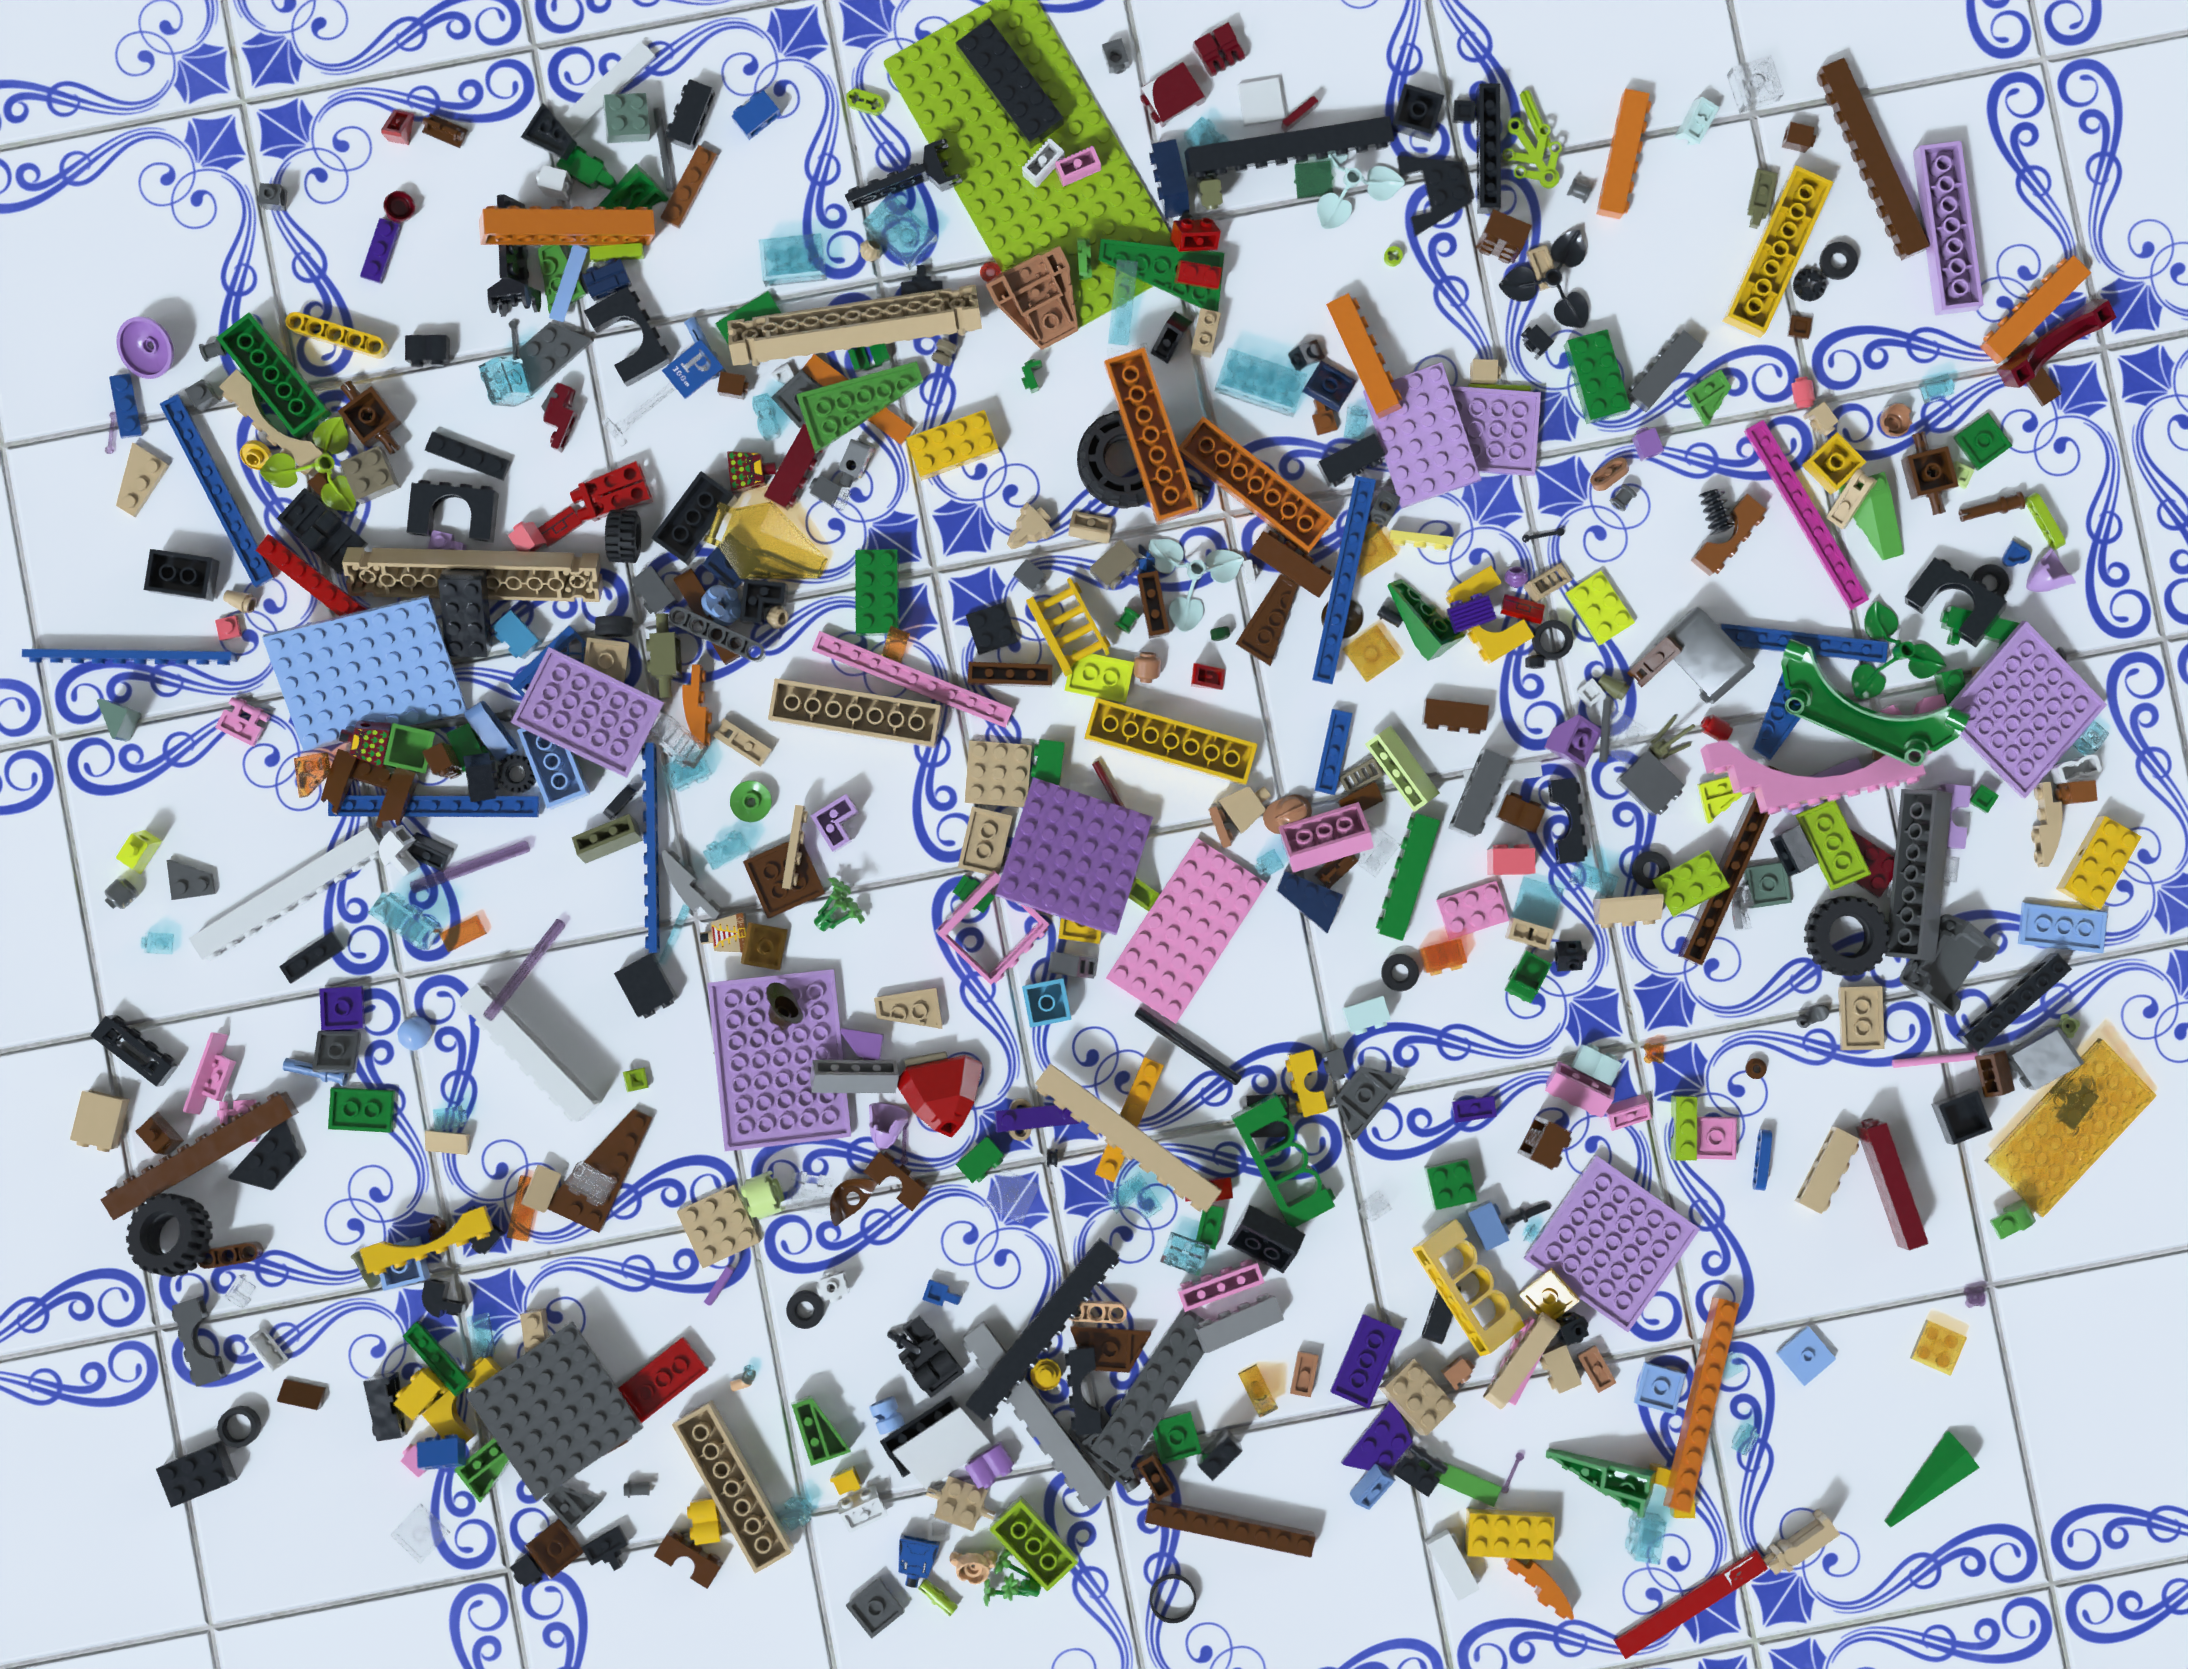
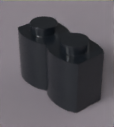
(427, 349)

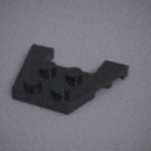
(1444, 186)

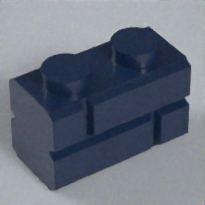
(606, 279)

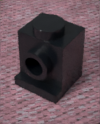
(1536, 341)

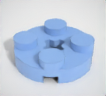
(728, 598)

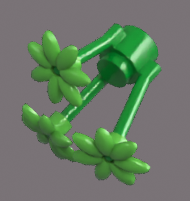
(826, 917)
(1027, 1588)

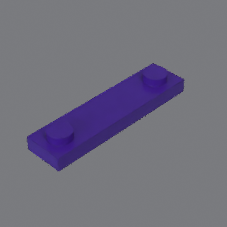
(1032, 1118)

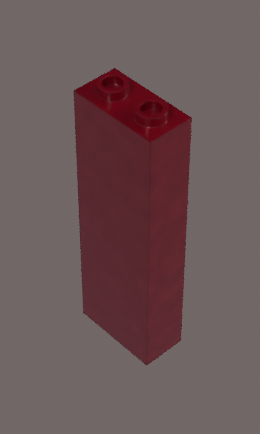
(1892, 1184)

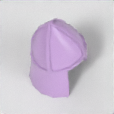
(2048, 574)
(886, 1123)

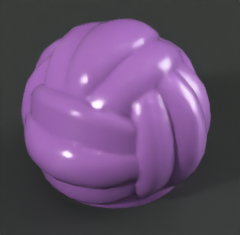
(1516, 577)

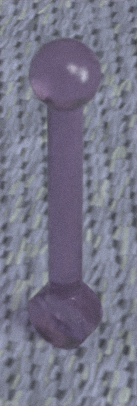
(109, 449)
(904, 1160)
(1519, 1457)

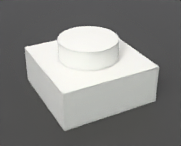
(1250, 571)
(1590, 692)

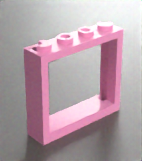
(1011, 958)

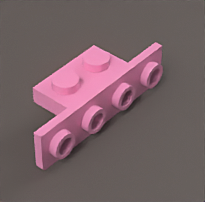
(211, 1076)

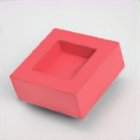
(228, 628)

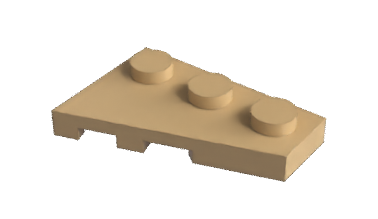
(139, 479)
(911, 1007)

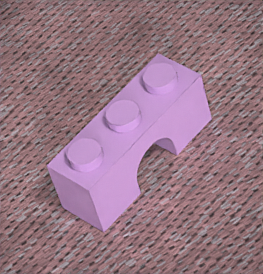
(1960, 799)

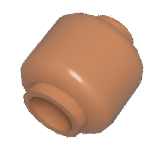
(1147, 667)

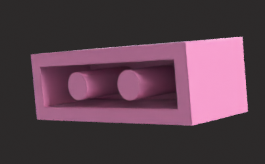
(1580, 1089)

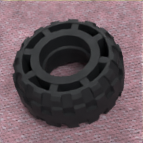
(1093, 471)

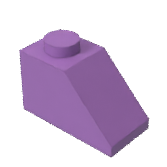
(864, 1043)

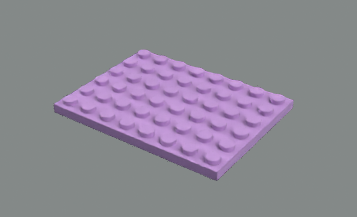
(768, 1069)

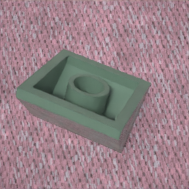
(119, 719)

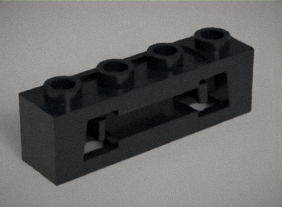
(107, 1030)

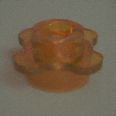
(1658, 1057)

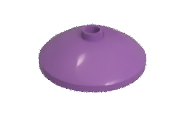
(137, 351)

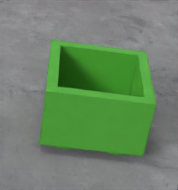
(406, 747)

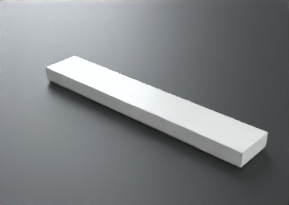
(611, 83)

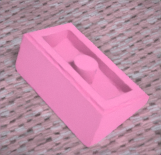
(1628, 1112)

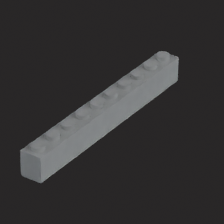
(1041, 1422)

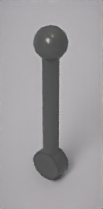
(513, 325)

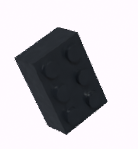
(181, 575)
(1266, 1239)
(196, 1474)

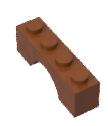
(1745, 516)

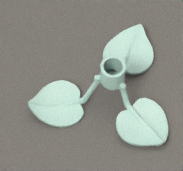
(1381, 183)
(1222, 567)

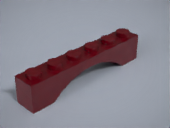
(2082, 322)

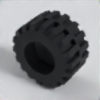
(623, 536)

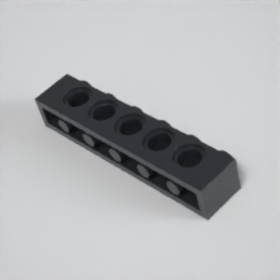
(1488, 147)
(2014, 1002)

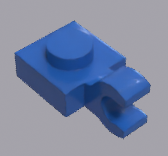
(938, 1293)

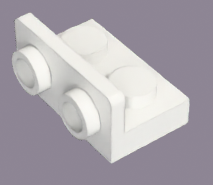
(861, 1509)

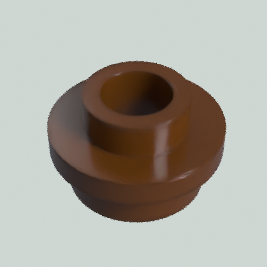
(1749, 1068)

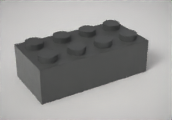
(1478, 793)

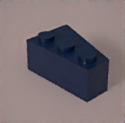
(1170, 178)
(1311, 899)

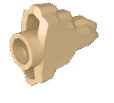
(1030, 526)

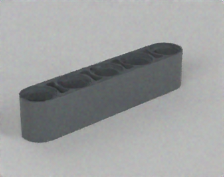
(707, 632)

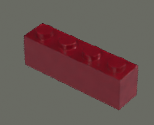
(793, 471)

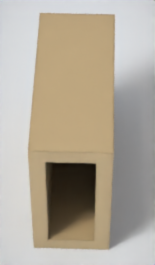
(99, 1120)

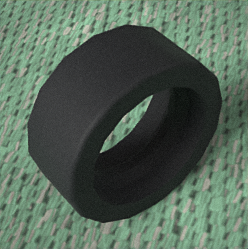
(1567, 635)
(223, 1432)

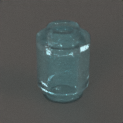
(1745, 1439)

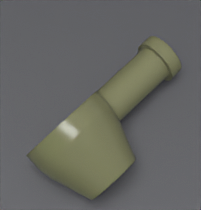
(371, 1280)

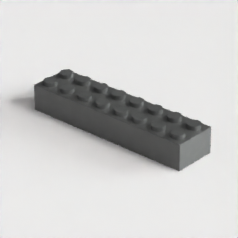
(1918, 874)

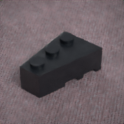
(386, 1418)

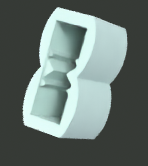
(1596, 1064)

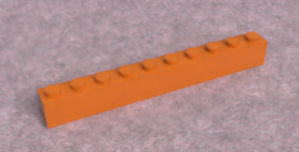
(1701, 1404)

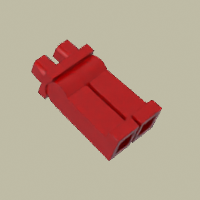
(612, 491)

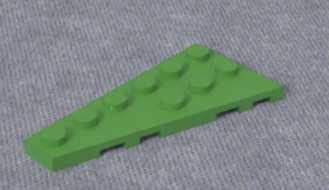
(847, 404)

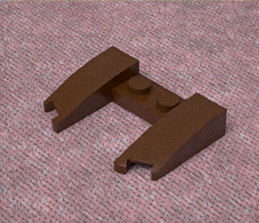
(398, 782)

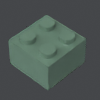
(626, 117)

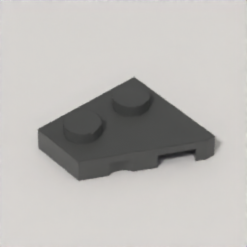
(188, 881)
(570, 1505)

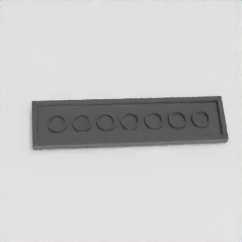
(1151, 1393)

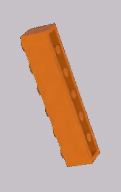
(1623, 153)
(2035, 309)
(1364, 356)

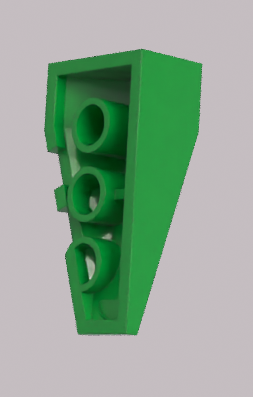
(1427, 628)

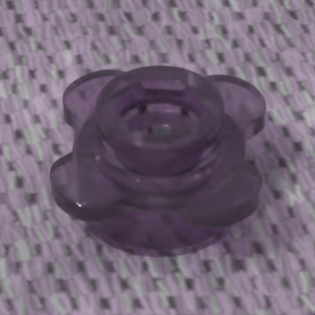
(1980, 1299)

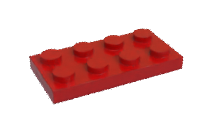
(663, 1379)

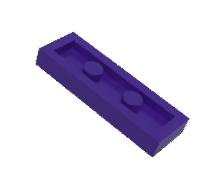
(380, 251)

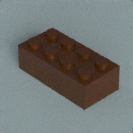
(1545, 1143)

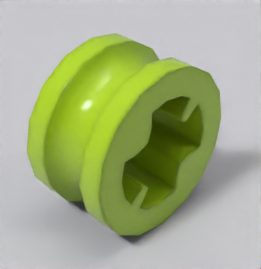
(1394, 262)

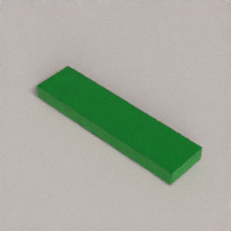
(437, 1358)

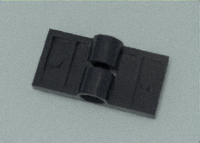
(320, 529)

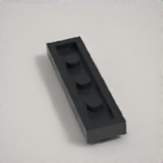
(467, 456)

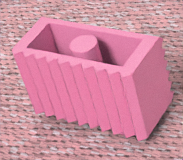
(1078, 166)

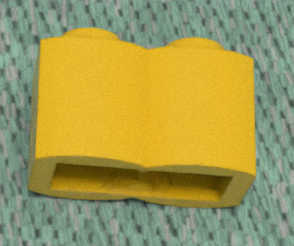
(705, 1521)

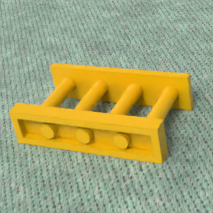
(1047, 626)

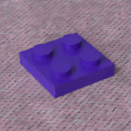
(342, 1008)

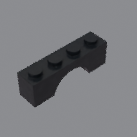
(1565, 794)
(1087, 1417)

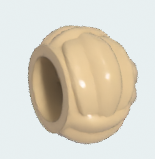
(870, 250)
(777, 617)

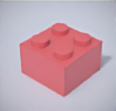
(1511, 861)

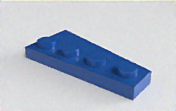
(1776, 723)

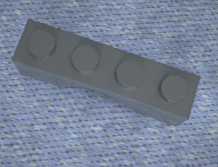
(204, 1366)

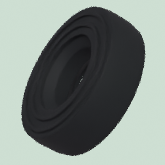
(1844, 249)
(1998, 572)
(1641, 860)
(1390, 963)
(796, 1319)

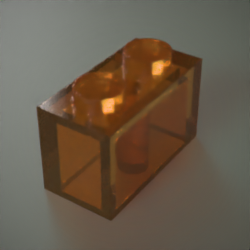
(1443, 956)

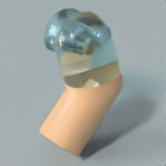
(746, 1379)

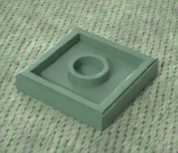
(1768, 884)

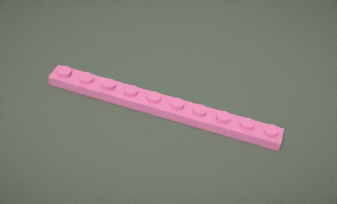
(912, 679)

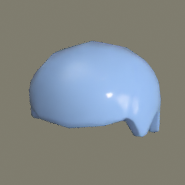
(414, 1033)

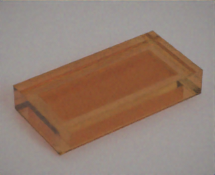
(895, 644)
(463, 933)

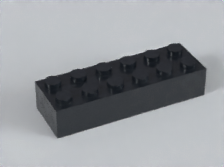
(1009, 83)

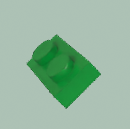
(1210, 1226)

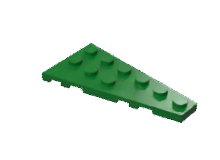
(1158, 268)

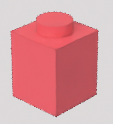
(526, 537)

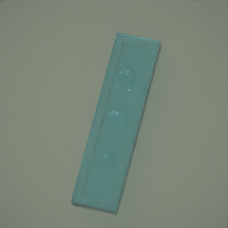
(1122, 302)

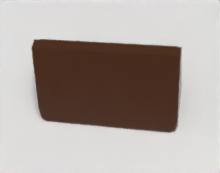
(1367, 797)
(301, 1394)

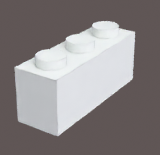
(1453, 1564)

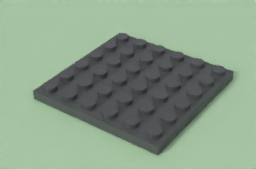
(554, 1411)

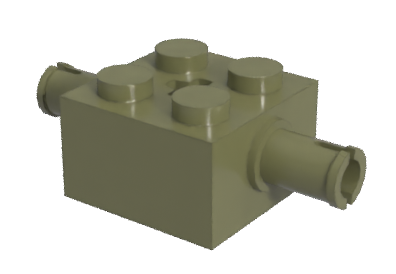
(665, 655)

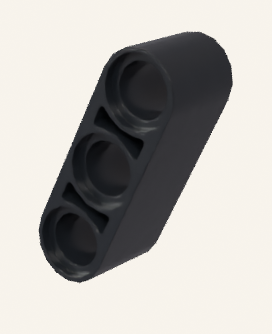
(1438, 1320)

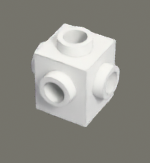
(838, 1280)

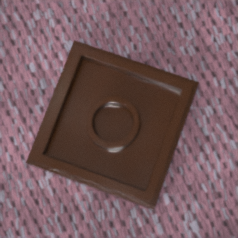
(554, 1548)

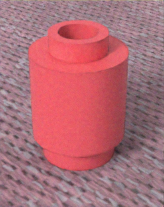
(1803, 392)

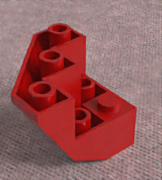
(942, 1091)

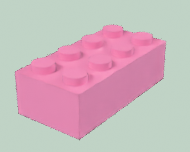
(1326, 837)

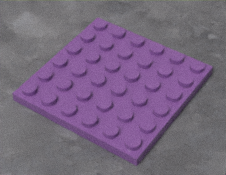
(1074, 856)

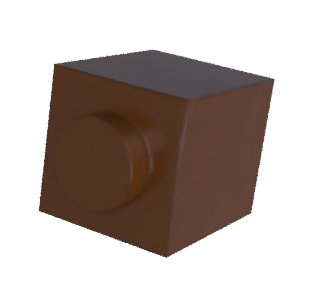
(1798, 137)
(733, 385)

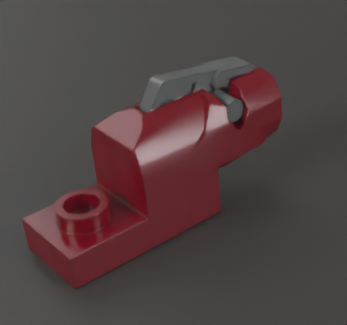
(559, 415)

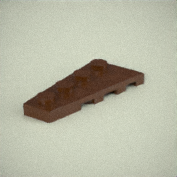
(1265, 627)

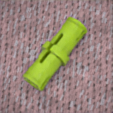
(938, 1597)

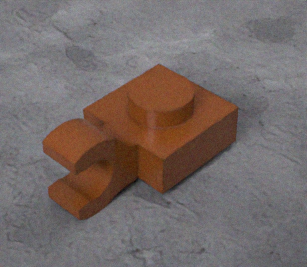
(1324, 420)

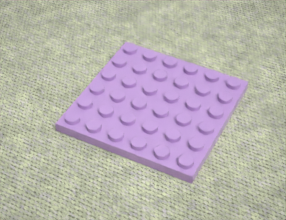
(2025, 709)
(1612, 1243)

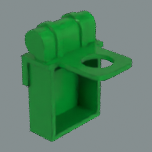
(1527, 977)

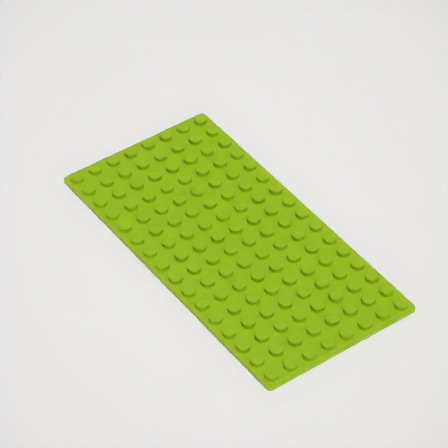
(990, 153)

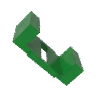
(860, 360)
(966, 887)

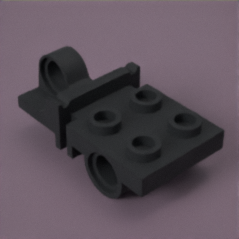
(935, 1365)

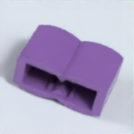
(990, 1465)

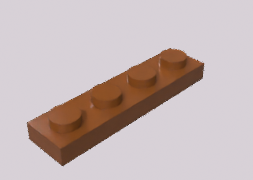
(689, 187)

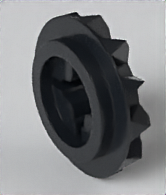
(1806, 293)

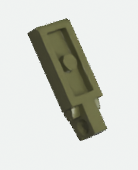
(1761, 196)

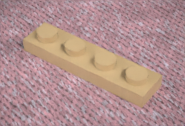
(796, 838)

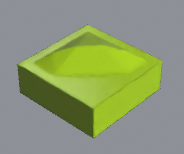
(635, 1079)

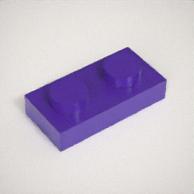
(1474, 1109)

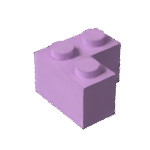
(830, 821)

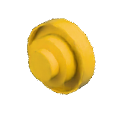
(255, 454)
(1045, 1374)

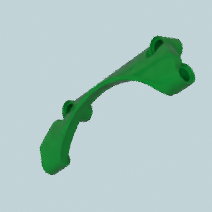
(1877, 730)

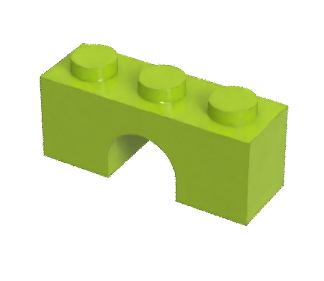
(1685, 1128)

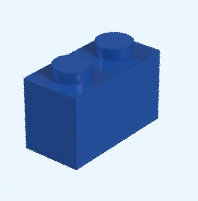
(755, 114)
(441, 1453)

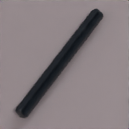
(1187, 1046)

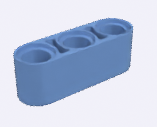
(491, 730)

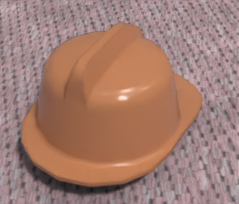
(1286, 811)

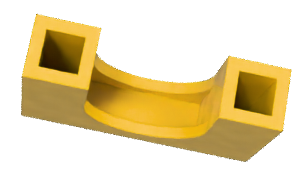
(1491, 644)
(443, 1413)

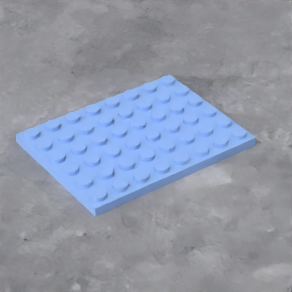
(365, 667)

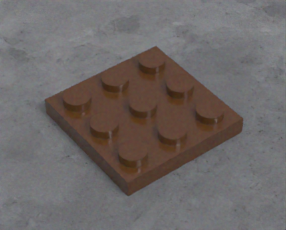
(767, 876)

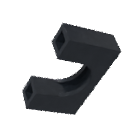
(625, 307)
(427, 497)
(1941, 577)

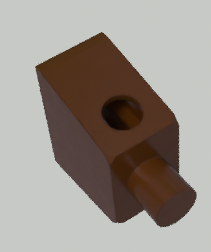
(158, 1133)

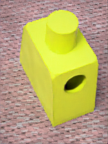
(138, 852)

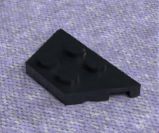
(269, 1160)

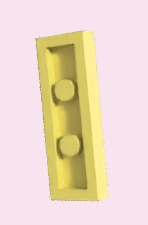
(1420, 540)

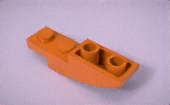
(696, 716)
(1547, 1589)

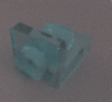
(2091, 739)
(157, 943)

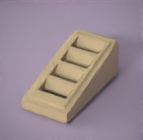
(1537, 591)

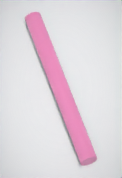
(1937, 1059)

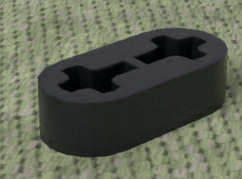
(620, 802)

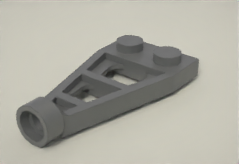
(1085, 1443)

